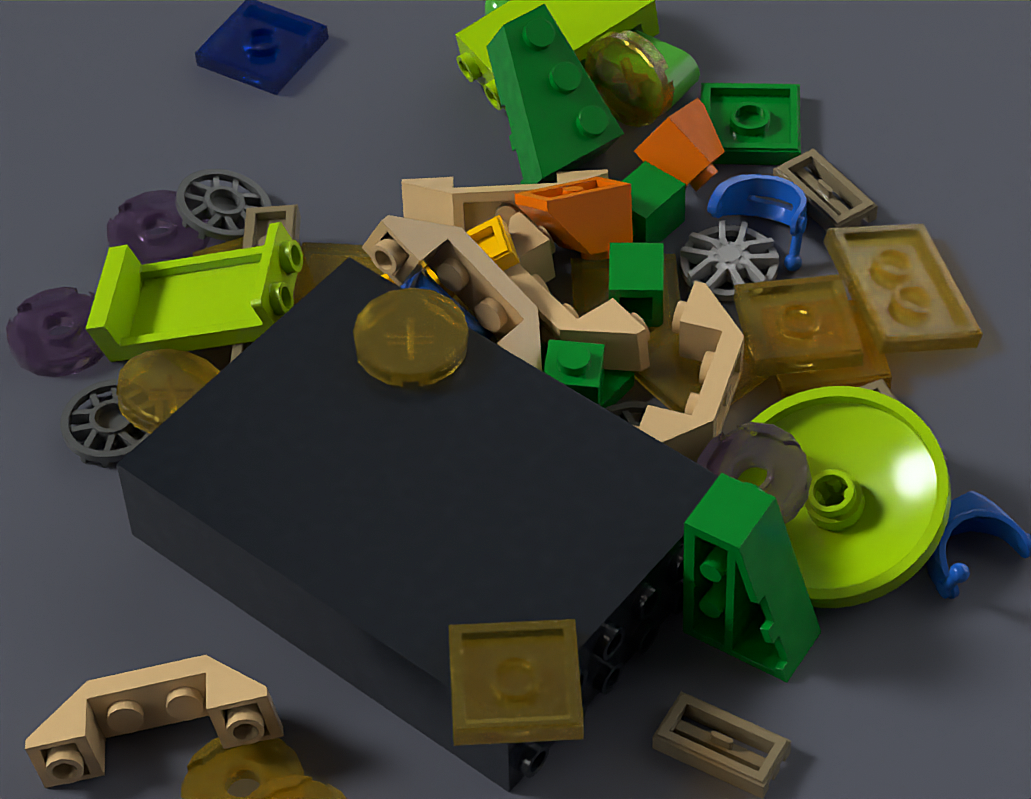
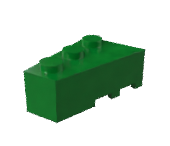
(548, 98)
(745, 580)

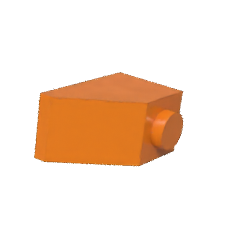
(684, 146)
(582, 214)

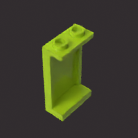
(579, 21)
(193, 299)

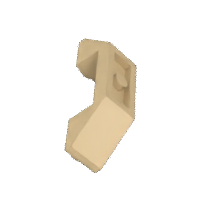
(467, 207)
(407, 245)
(609, 324)
(717, 342)
(74, 737)

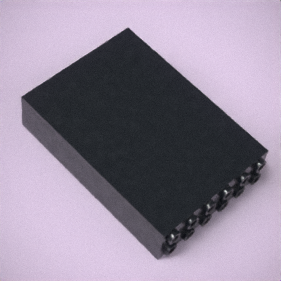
(390, 511)

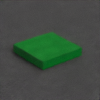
(755, 121)

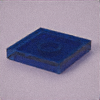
(262, 46)

